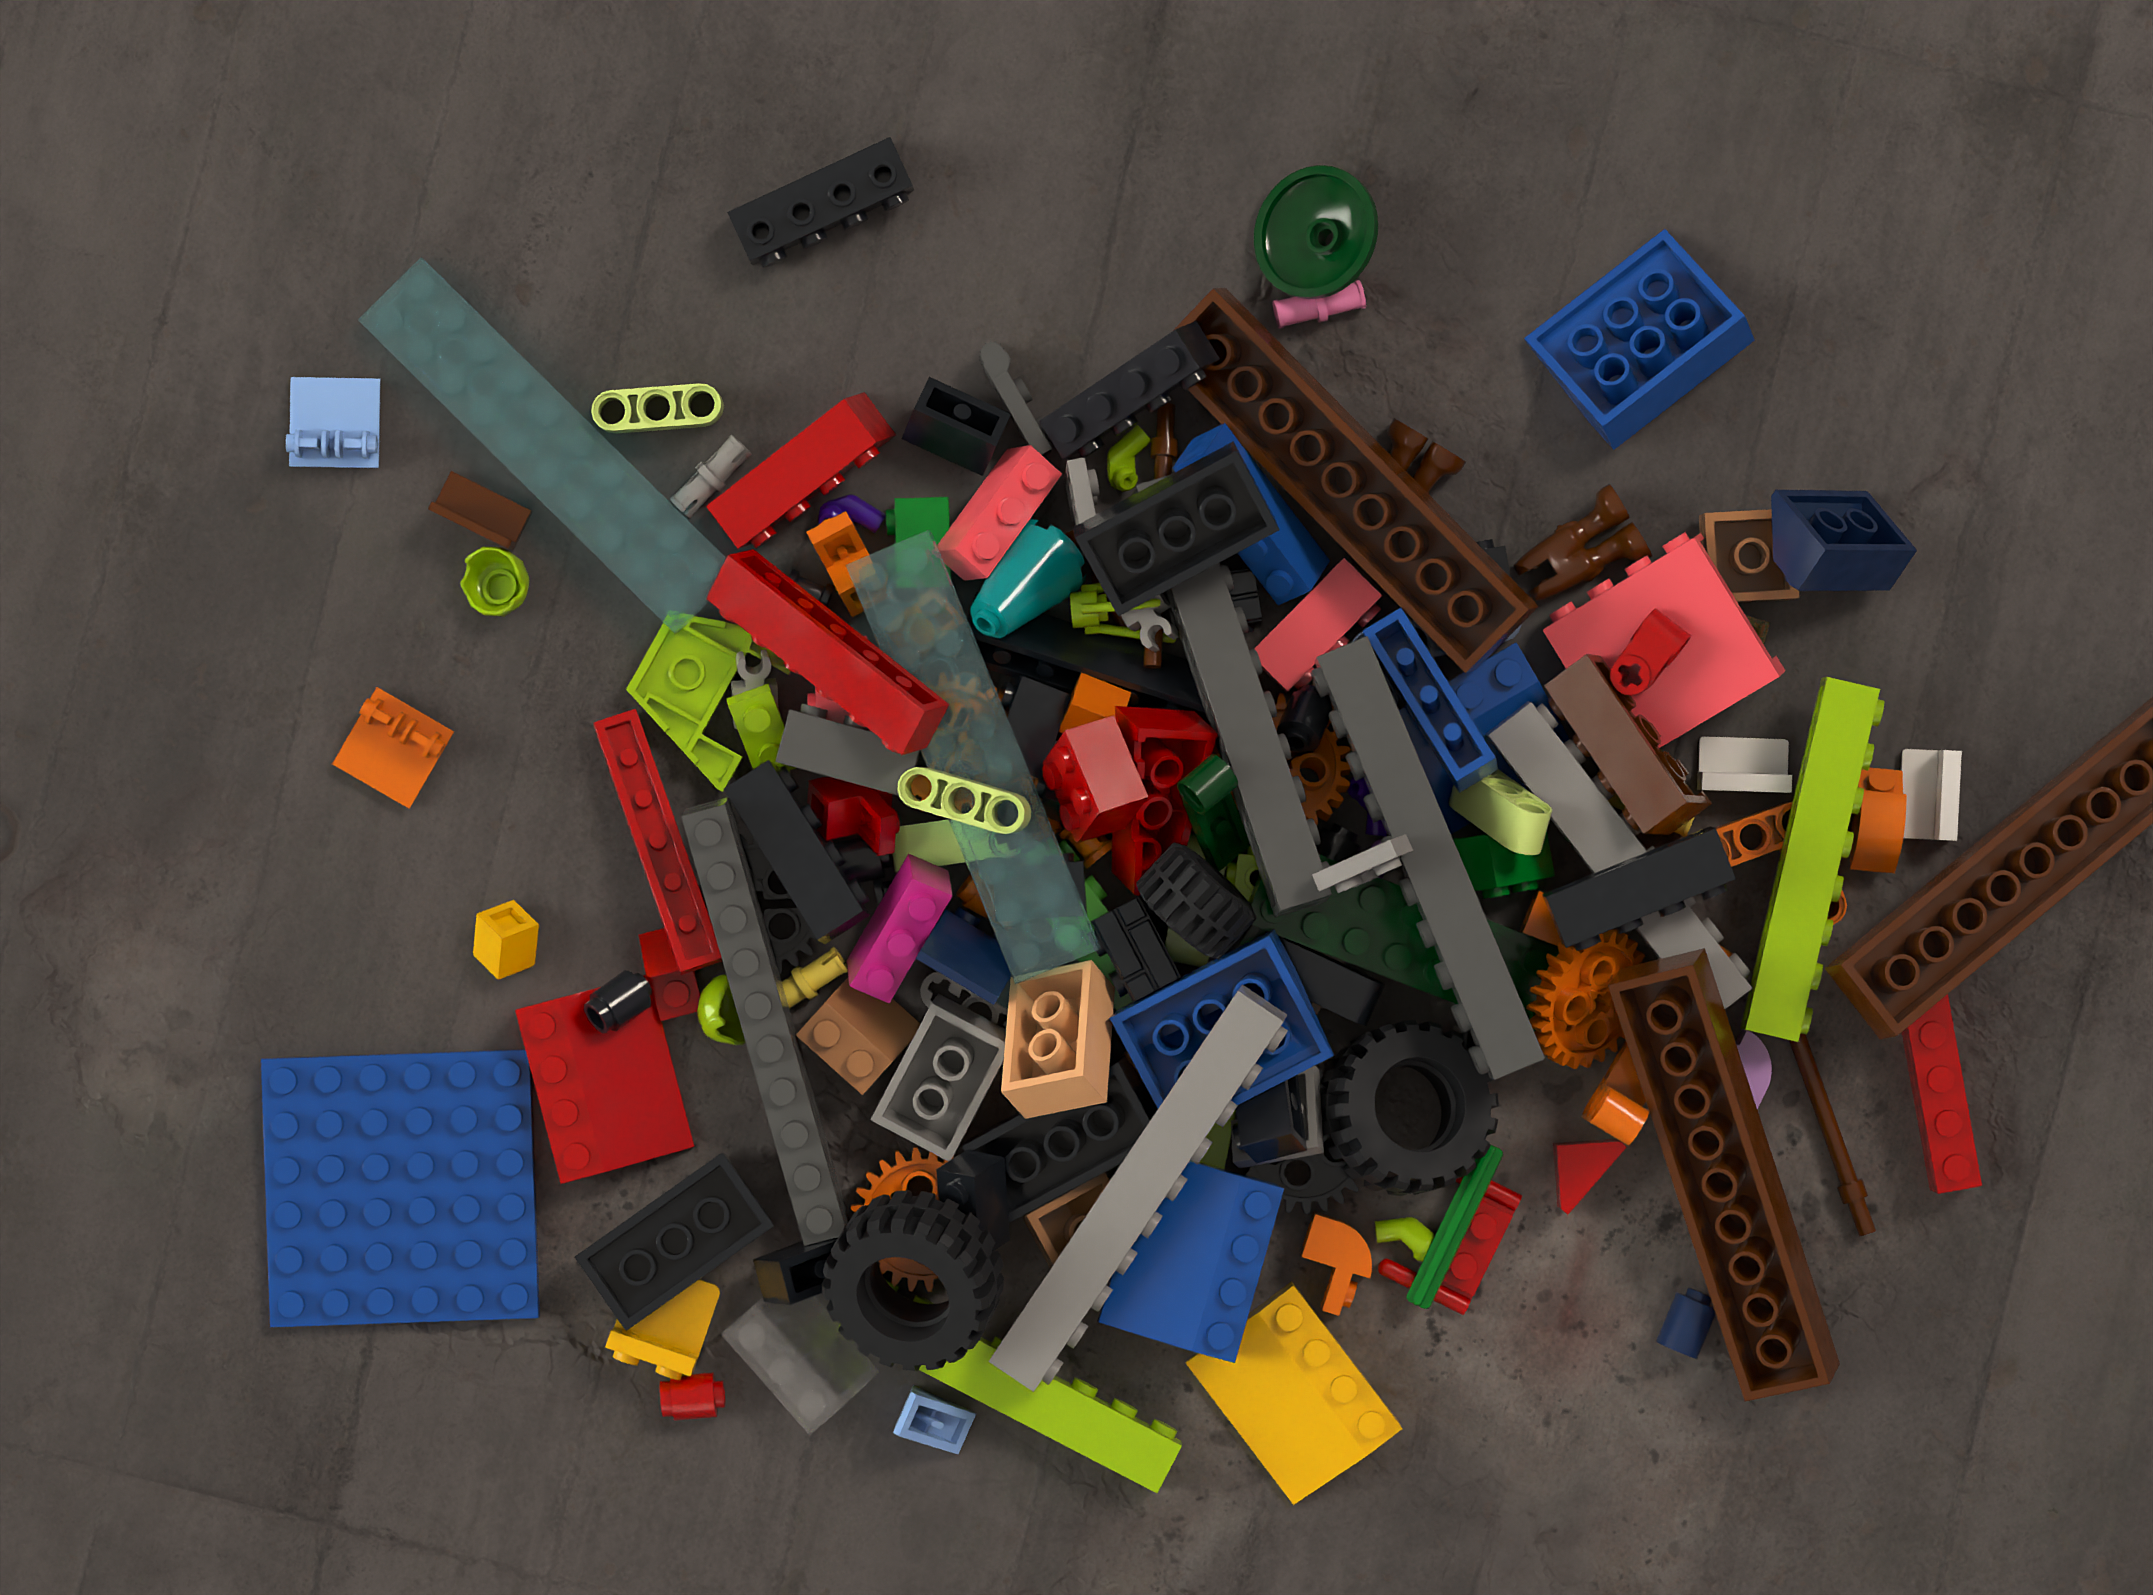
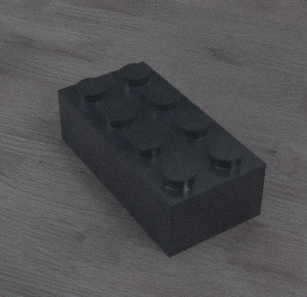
(1175, 528)
(1069, 1147)
(674, 1241)

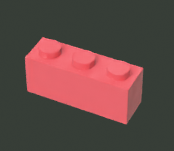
(997, 512)
(1317, 625)

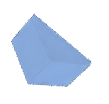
(934, 1421)

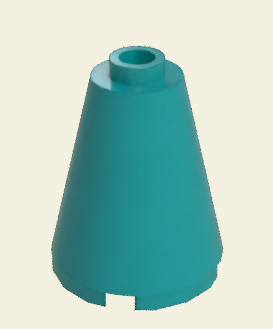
(1028, 580)

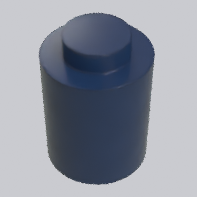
(1687, 1323)

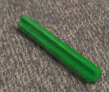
(1453, 1229)

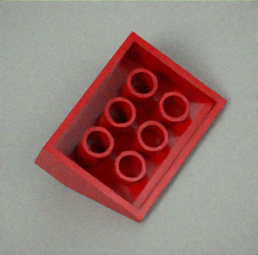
(603, 1094)

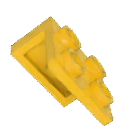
(670, 1334)

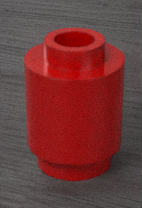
(692, 1397)

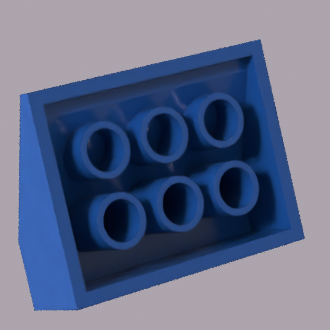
(1640, 338)
(1489, 697)
(1173, 1021)
(1198, 1264)

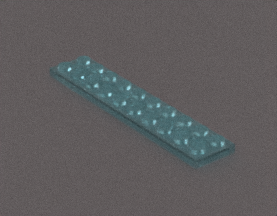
(546, 444)
(1018, 873)

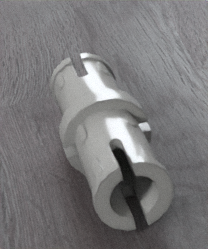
(710, 476)

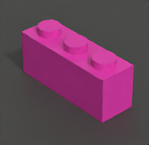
(899, 928)

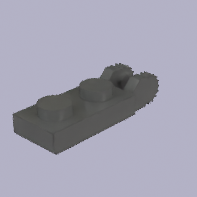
(1014, 397)

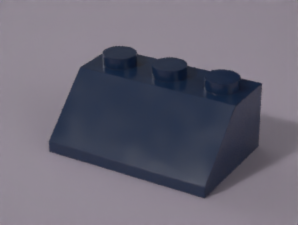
(1836, 541)

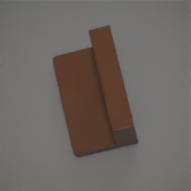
(481, 511)

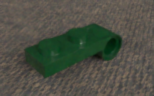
(1213, 811)

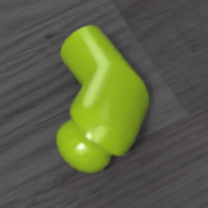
(1121, 459)
(1407, 1230)

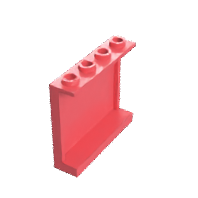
(1713, 669)

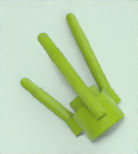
(1090, 609)

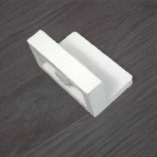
(1743, 765)
(1932, 793)

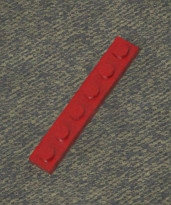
(658, 841)

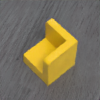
(505, 939)

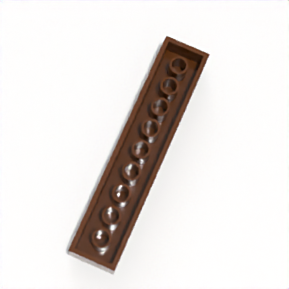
(1354, 487)
(2003, 881)
(1724, 1175)

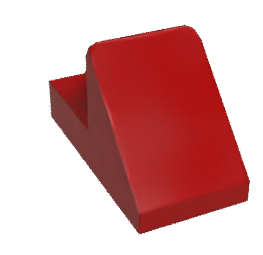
(673, 992)

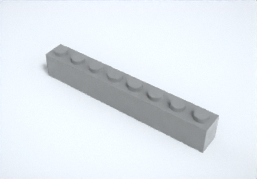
(1603, 836)

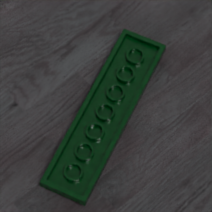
(1380, 933)

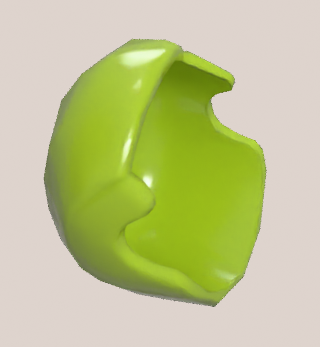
(495, 581)
(718, 1013)

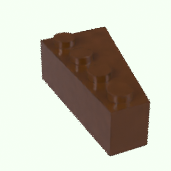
(1624, 748)

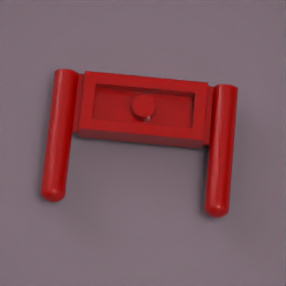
(1474, 1252)

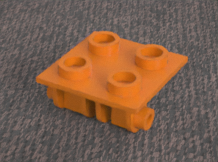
(393, 747)

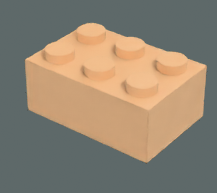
(1058, 1040)

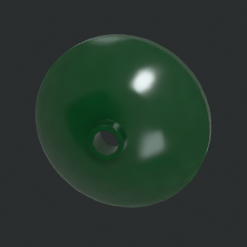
(1295, 226)

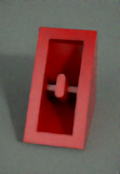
(1580, 1167)

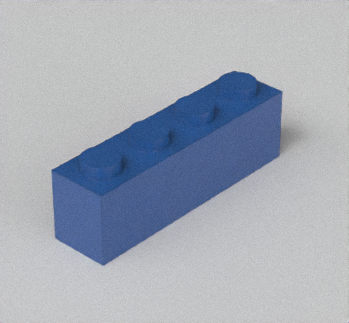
(1287, 560)
(1430, 700)

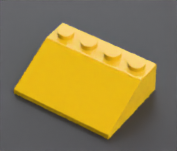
(1296, 1396)

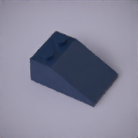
(966, 954)

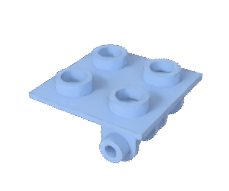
(334, 422)

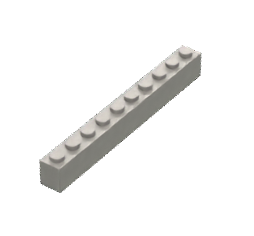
(1138, 1188)

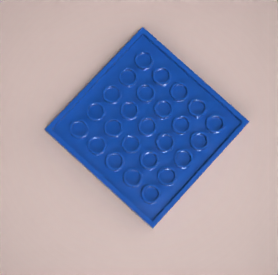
(400, 1188)

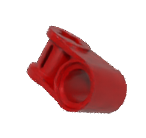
(1652, 648)

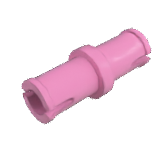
(1298, 310)

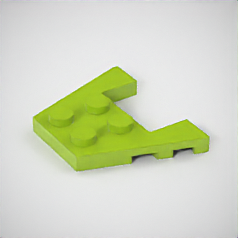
(685, 682)

